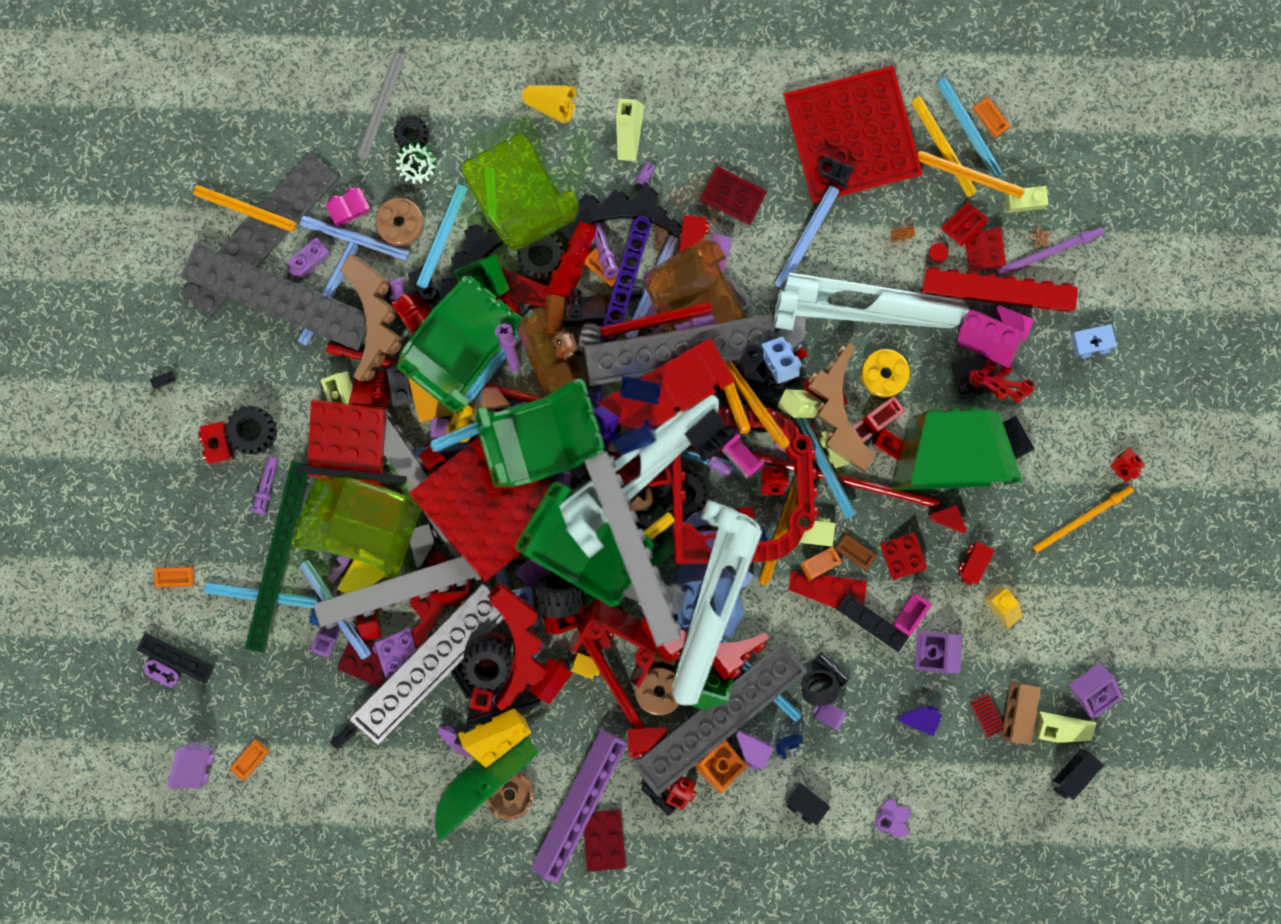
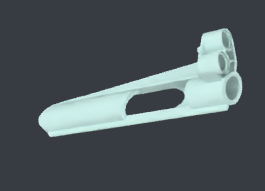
(809, 295)
(584, 510)
(734, 547)

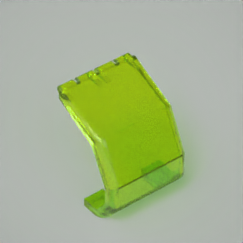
(518, 193)
(357, 522)

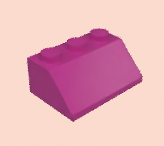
(990, 337)

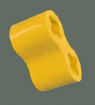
(460, 420)

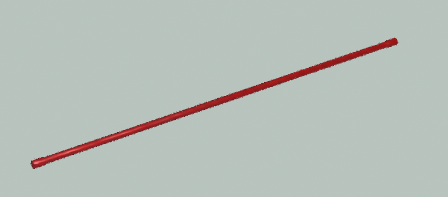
(922, 499)

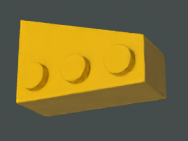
(496, 737)

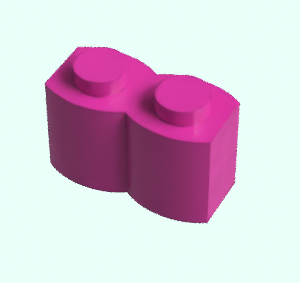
(347, 207)

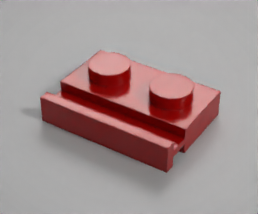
(964, 224)

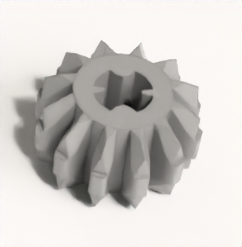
(589, 335)

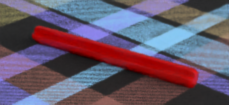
(655, 320)
(612, 682)

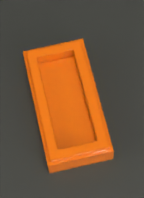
(991, 117)
(821, 563)
(173, 577)
(249, 760)

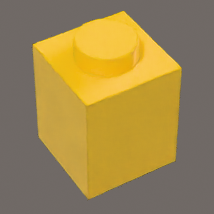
(585, 666)

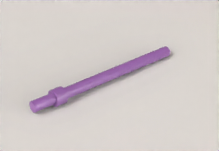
(1083, 237)

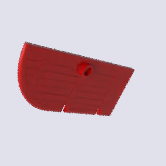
(684, 383)

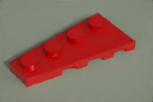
(572, 261)
(523, 289)
(827, 589)

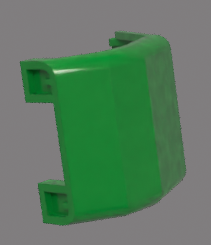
(456, 342)
(540, 436)
(554, 548)

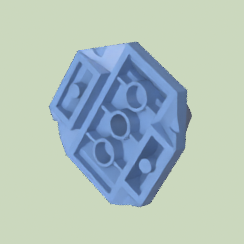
(691, 580)

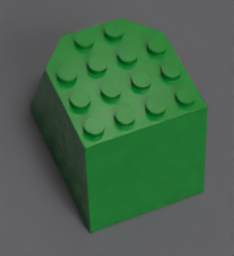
(955, 451)

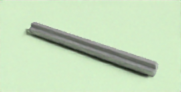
(380, 106)

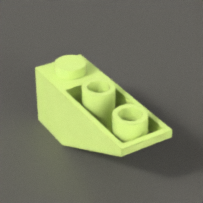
(628, 126)
(1063, 728)

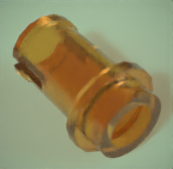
(903, 233)
(661, 661)

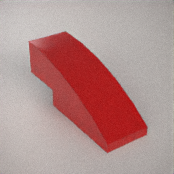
(878, 419)

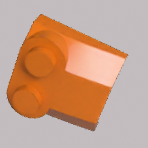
(721, 766)

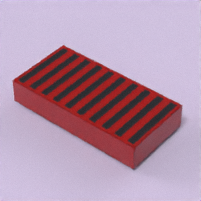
(987, 715)

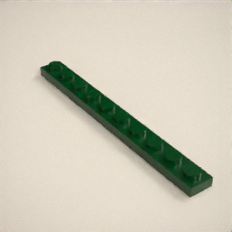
(277, 559)

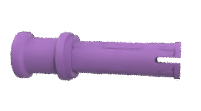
(605, 256)
(507, 343)
(262, 495)

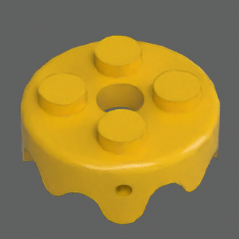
(872, 377)

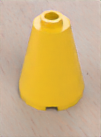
(551, 100)

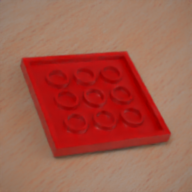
(346, 437)

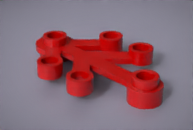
(980, 378)

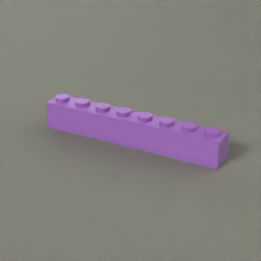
(579, 806)

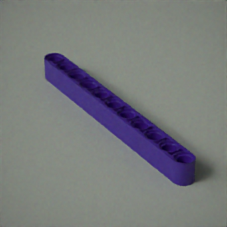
(622, 289)

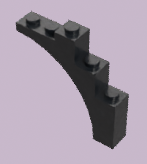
(619, 207)
(479, 246)

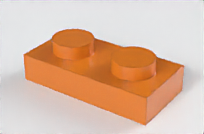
(593, 264)

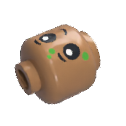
(564, 345)

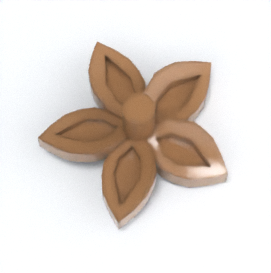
(1040, 238)

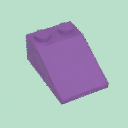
(191, 766)

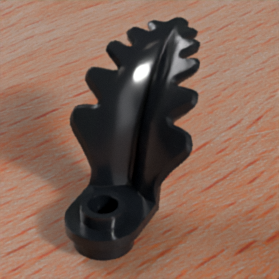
(748, 368)

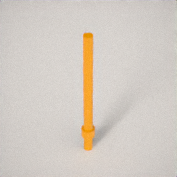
(1114, 499)

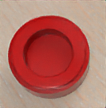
(938, 252)

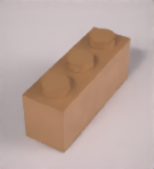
(1020, 713)

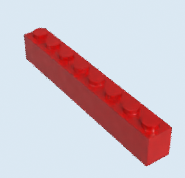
(999, 290)

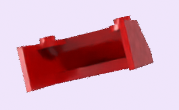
(604, 617)

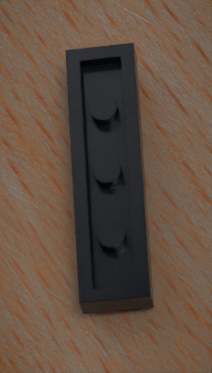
(872, 622)
(176, 658)

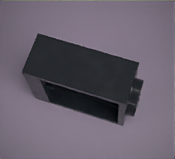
(1076, 774)

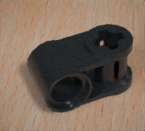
(836, 172)
(414, 275)

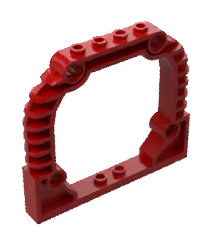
(691, 545)

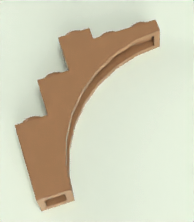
(378, 313)
(829, 387)

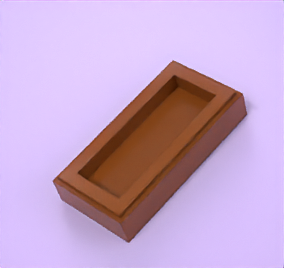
(554, 313)
(856, 552)

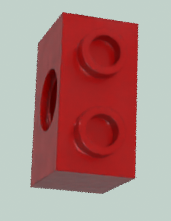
(223, 451)

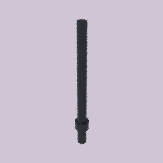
(386, 477)

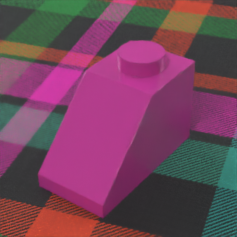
(1014, 319)

